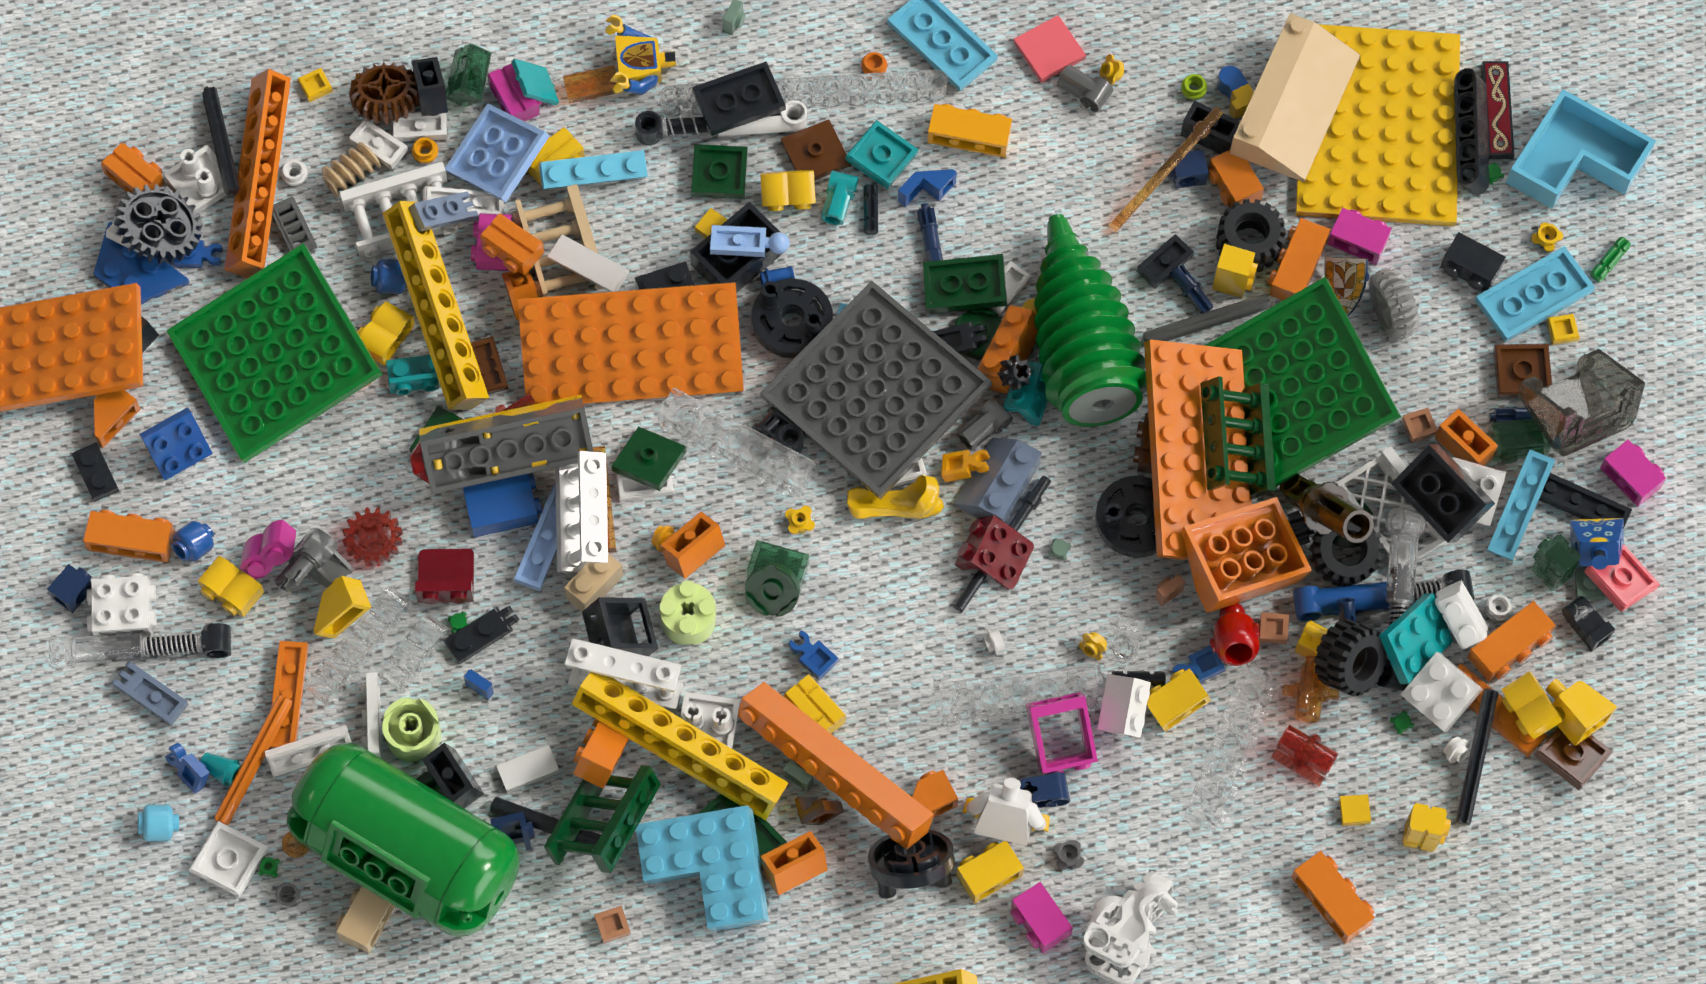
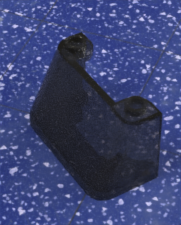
(1585, 406)

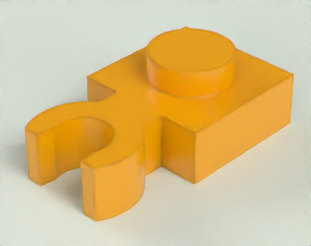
(961, 463)

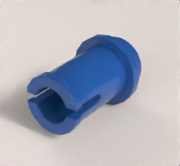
(776, 274)

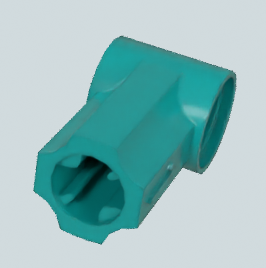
(839, 192)

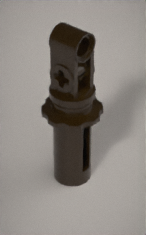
(1327, 508)

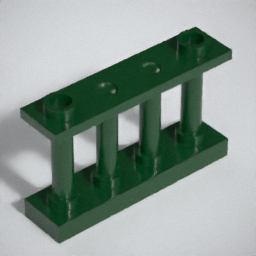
(1257, 433)
(616, 831)

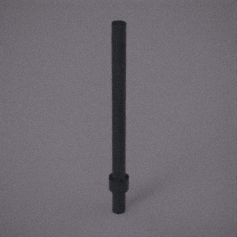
(1030, 502)

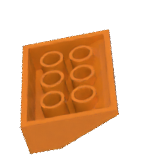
(1243, 555)

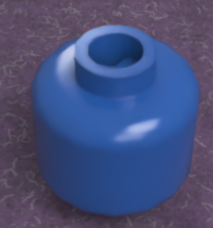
(387, 277)
(193, 541)

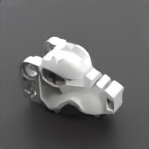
(1122, 928)

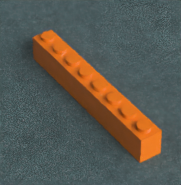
(835, 765)

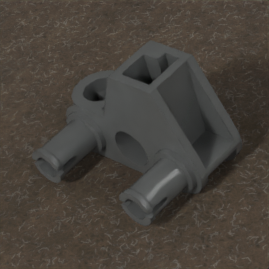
(314, 557)

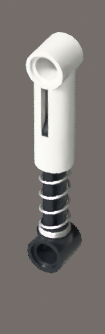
(772, 124)

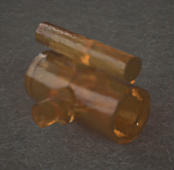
(1309, 693)

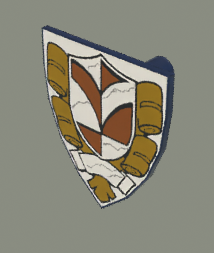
(1347, 279)

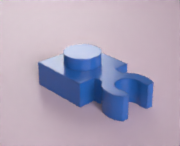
(199, 255)
(815, 657)
(1203, 664)
(189, 768)

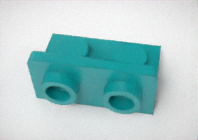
(411, 375)
(1029, 399)

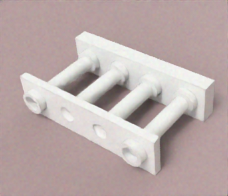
(381, 193)
(581, 513)
(643, 674)

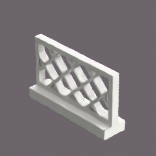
(1392, 467)

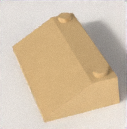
(1295, 99)

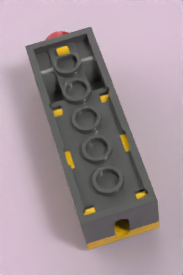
(502, 444)

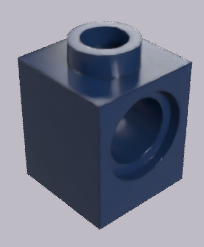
(1190, 170)
(70, 587)

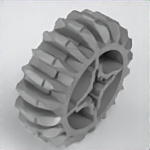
(1394, 303)

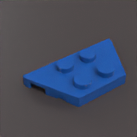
(120, 267)

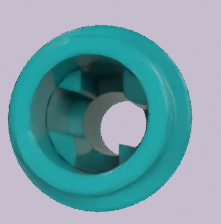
(221, 767)

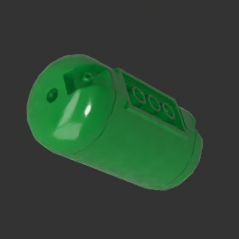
(402, 840)

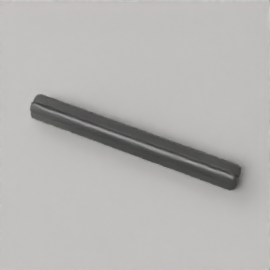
(1209, 319)

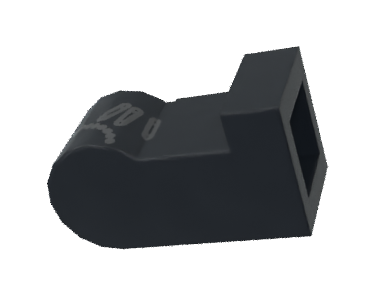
(1587, 623)

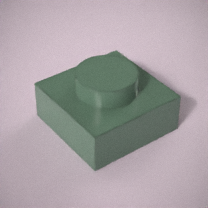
(734, 17)
(1586, 587)
(798, 776)

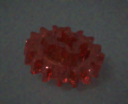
(370, 525)

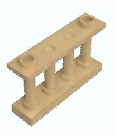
(579, 226)

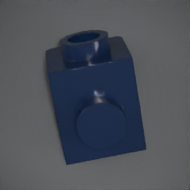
(515, 828)

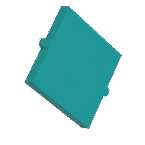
(535, 81)

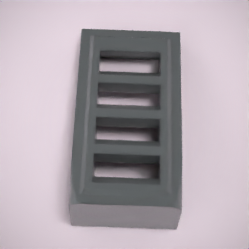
(287, 211)

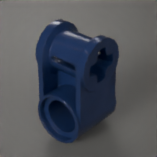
(1047, 789)

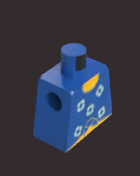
(1598, 541)

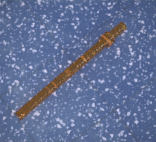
(1201, 130)

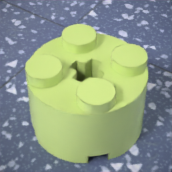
(688, 598)
(415, 714)

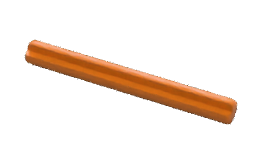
(253, 760)

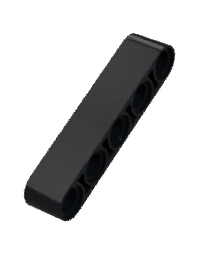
(1476, 141)

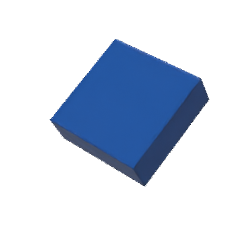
(478, 684)

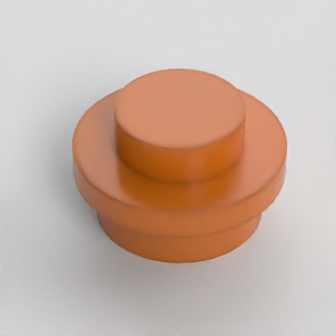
(874, 63)

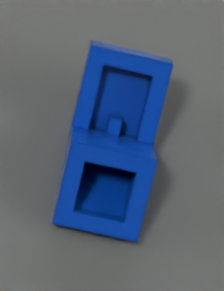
(934, 182)

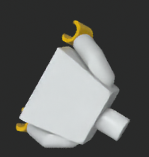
(1006, 813)

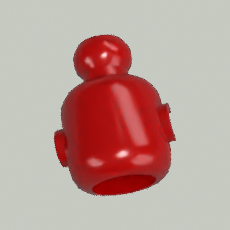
(1235, 636)

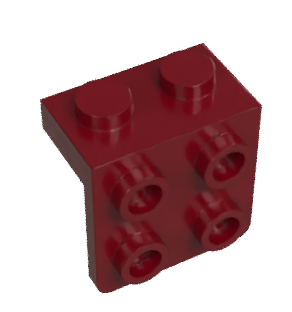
(995, 551)
(445, 576)

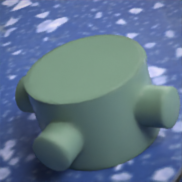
(1059, 549)

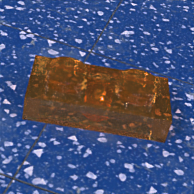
(589, 84)

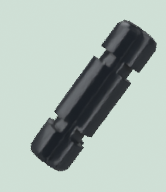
(870, 209)
(1156, 678)

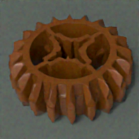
(384, 93)

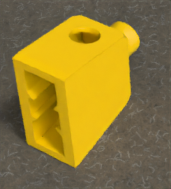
(1580, 709)

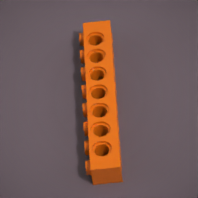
(257, 173)

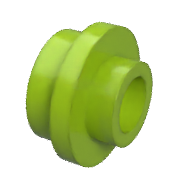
(1197, 80)

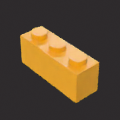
(969, 130)

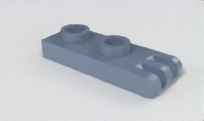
(442, 211)
(151, 694)

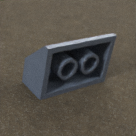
(1000, 488)

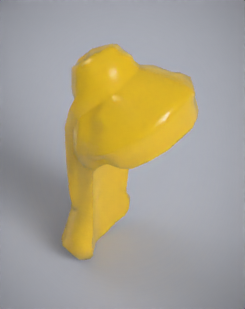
(914, 501)

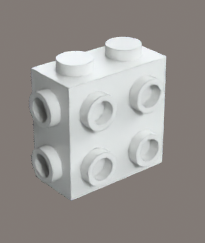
(121, 605)

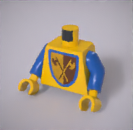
(637, 58)

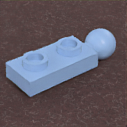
(746, 241)

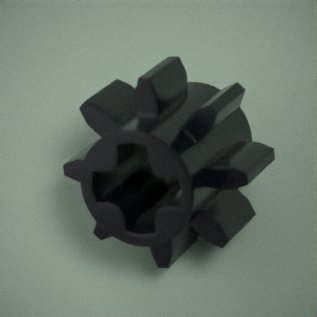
(1015, 372)
(1299, 528)

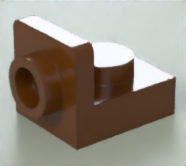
(817, 811)

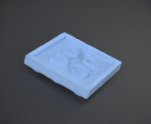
(496, 152)

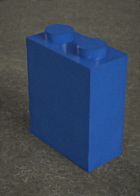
(502, 504)

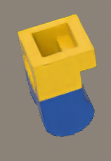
(1236, 88)

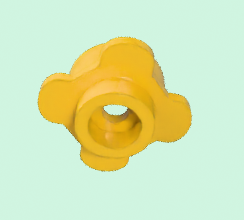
(1112, 69)
(1550, 230)
(803, 526)
(1093, 645)

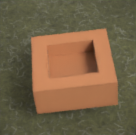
(1419, 425)
(1169, 589)
(1274, 628)
(612, 924)

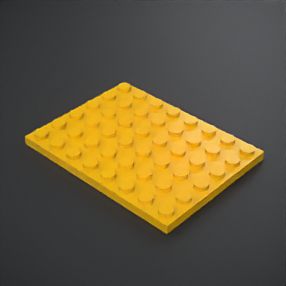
(1391, 133)

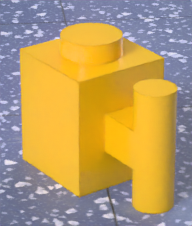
(1310, 639)

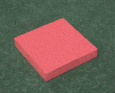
(1049, 48)
(1624, 582)

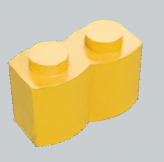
(788, 188)
(386, 331)
(230, 586)
(1531, 705)

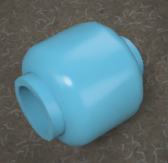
(157, 822)

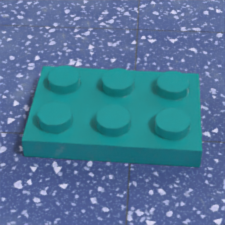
(1415, 638)

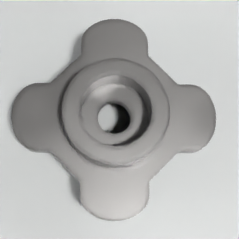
(1072, 847)

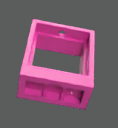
(1058, 705)

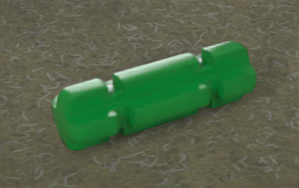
(1610, 259)

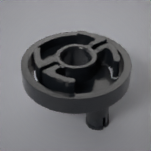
(775, 304)
(1112, 519)
(918, 866)

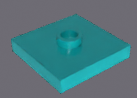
(881, 154)

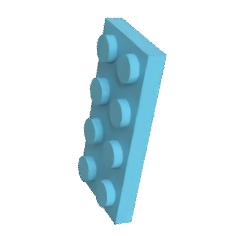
(943, 40)
(1535, 294)

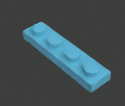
(593, 169)
(1521, 505)

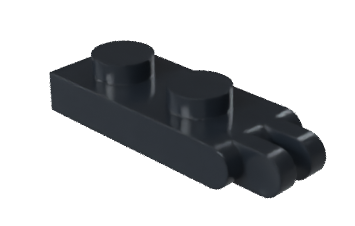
(962, 337)
(481, 633)

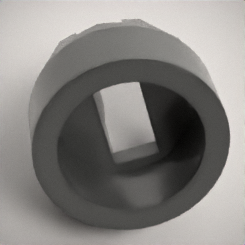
(287, 887)

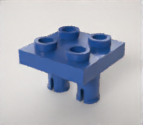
(176, 443)

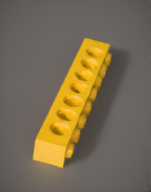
(436, 309)
(680, 743)

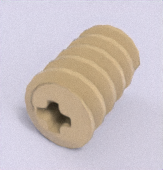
(349, 168)

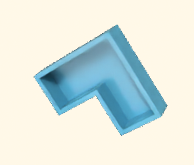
(1580, 138)
(721, 851)

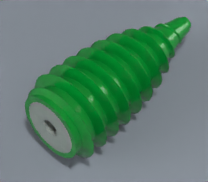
(1085, 335)

